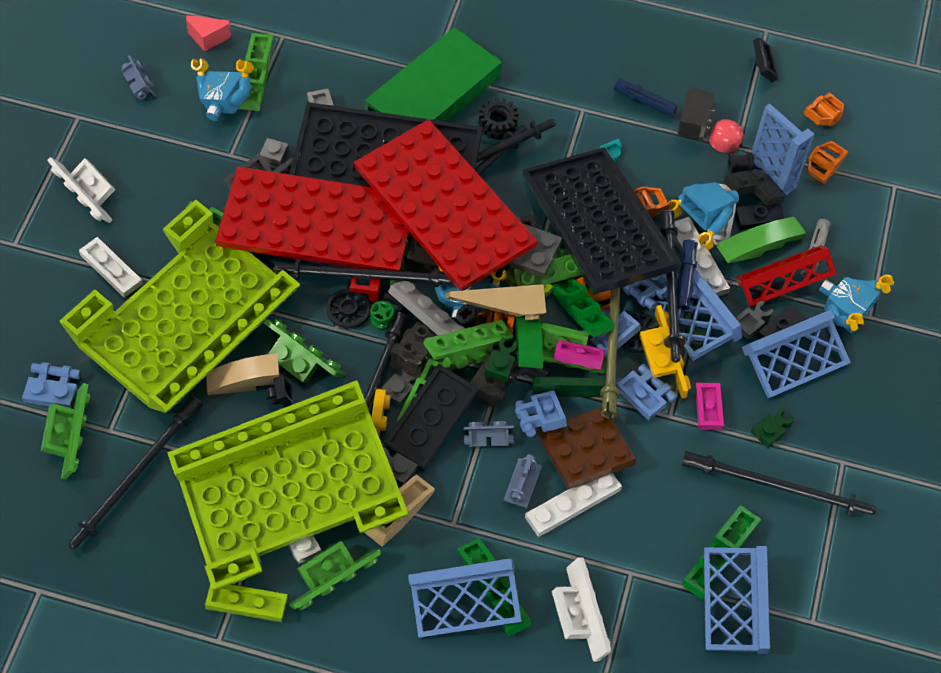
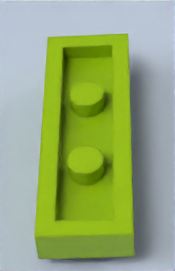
(247, 602)

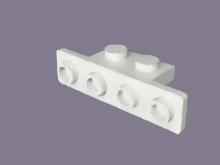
(88, 184)
(580, 611)

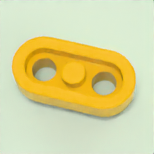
(381, 403)

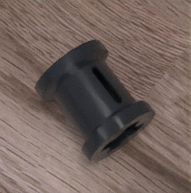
(740, 162)
(468, 316)

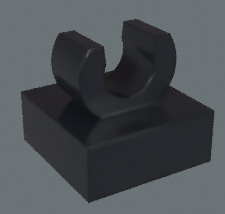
(281, 393)

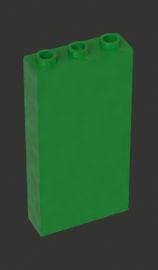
(438, 80)

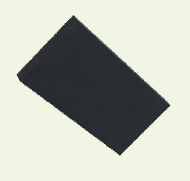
(431, 416)

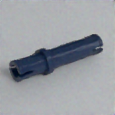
(622, 86)
(685, 280)

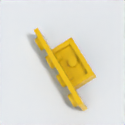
(660, 356)

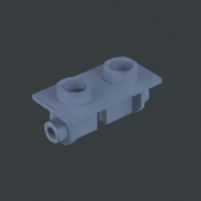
(135, 71)
(498, 432)
(523, 481)

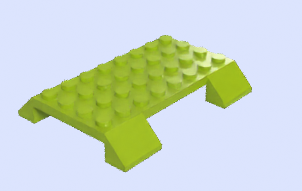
(182, 316)
(286, 481)

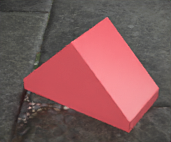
(208, 31)

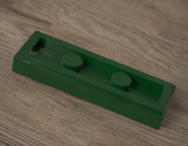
(569, 386)

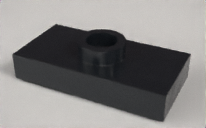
(765, 60)
(758, 214)
(785, 319)

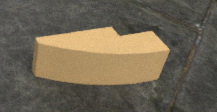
(243, 375)
(415, 495)

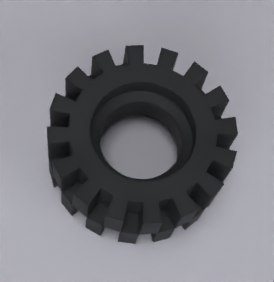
(498, 109)

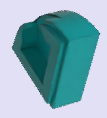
(613, 149)

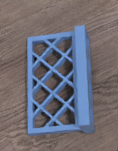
(797, 149)
(716, 309)
(788, 335)
(459, 575)
(758, 605)

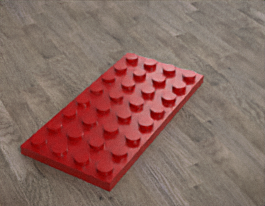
(445, 205)
(311, 221)

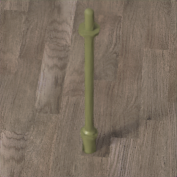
(610, 392)

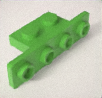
(560, 269)
(550, 337)
(467, 345)
(297, 356)
(63, 431)
(328, 569)

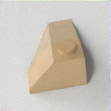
(515, 301)

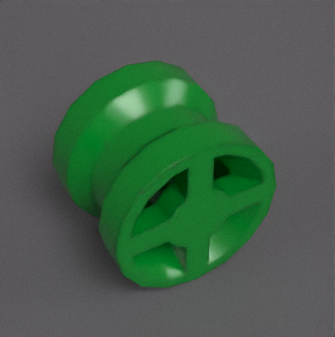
(384, 310)

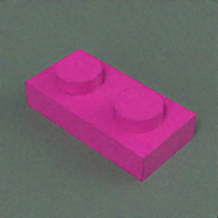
(579, 354)
(709, 406)

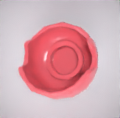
(726, 136)

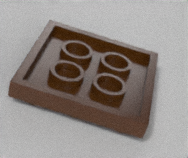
(586, 448)

